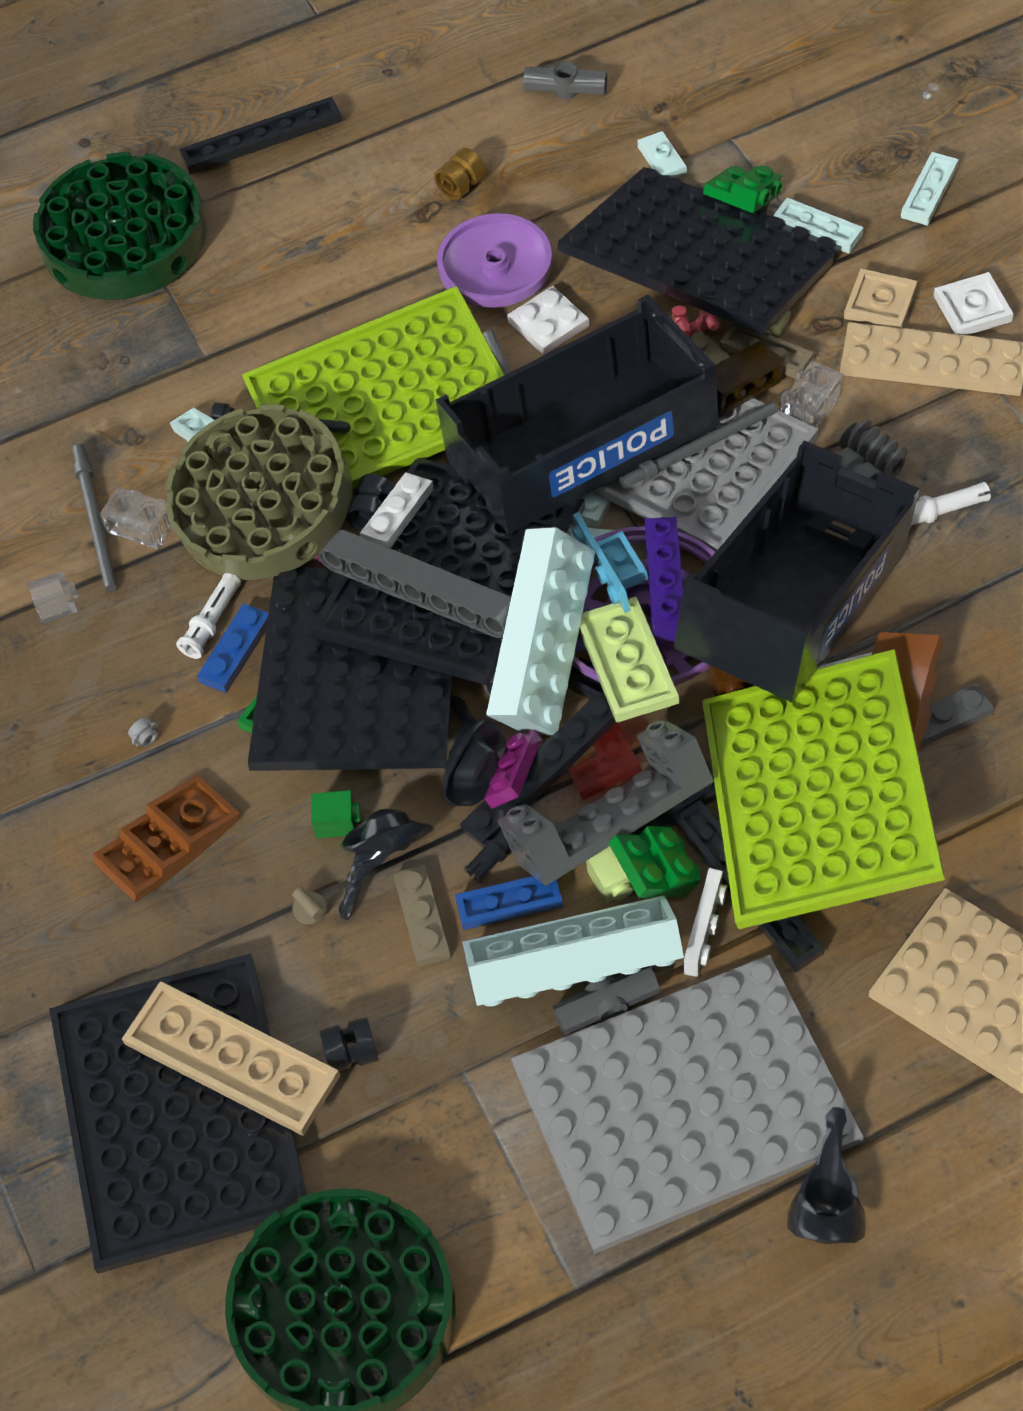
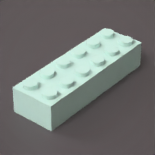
(541, 631)
(573, 950)

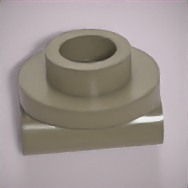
(308, 906)

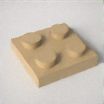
(880, 299)

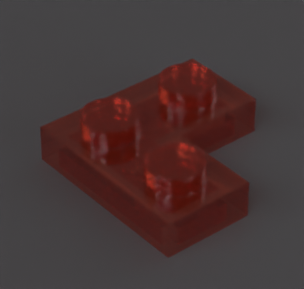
(611, 766)

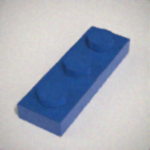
(234, 648)
(506, 901)

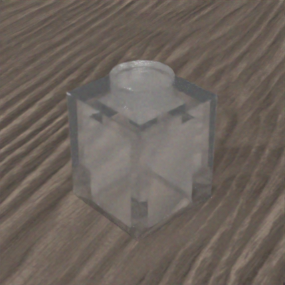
(53, 596)

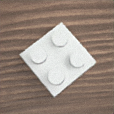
(973, 304)
(548, 320)

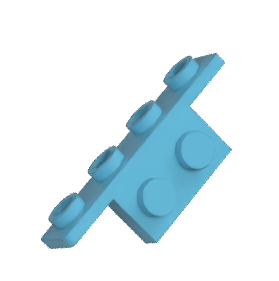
(614, 561)

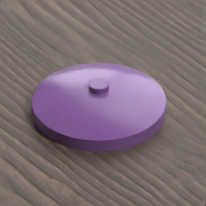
(495, 259)

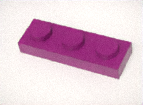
(513, 768)

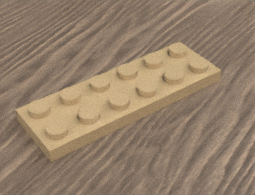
(933, 358)
(231, 1058)

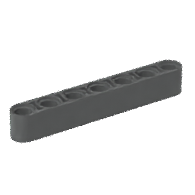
(417, 582)

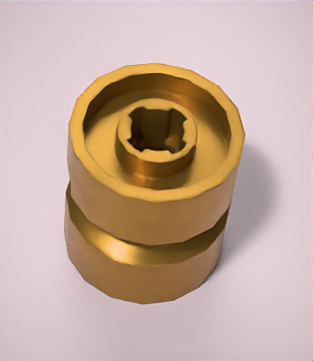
(459, 173)

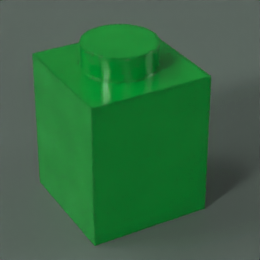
(334, 813)

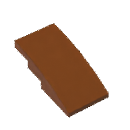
(916, 659)
(166, 837)

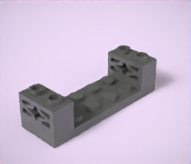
(557, 848)

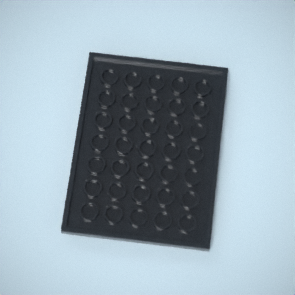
(701, 250)
(455, 535)
(336, 703)
(156, 1150)

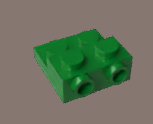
(743, 189)
(656, 863)

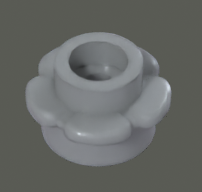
(143, 732)

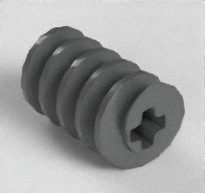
(874, 447)

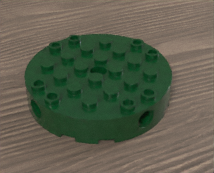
(120, 226)
(330, 1250)

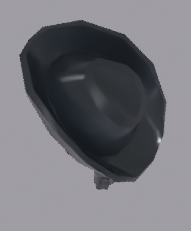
(471, 758)
(372, 843)
(828, 1200)

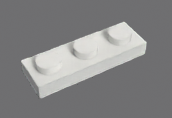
(397, 510)
(705, 923)

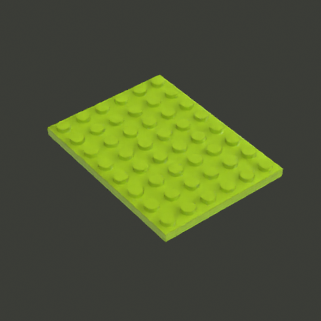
(385, 381)
(821, 792)

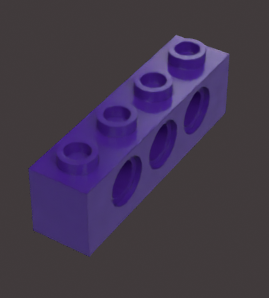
(663, 577)

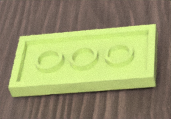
(627, 660)

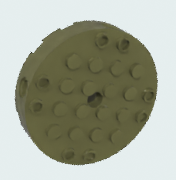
(259, 492)

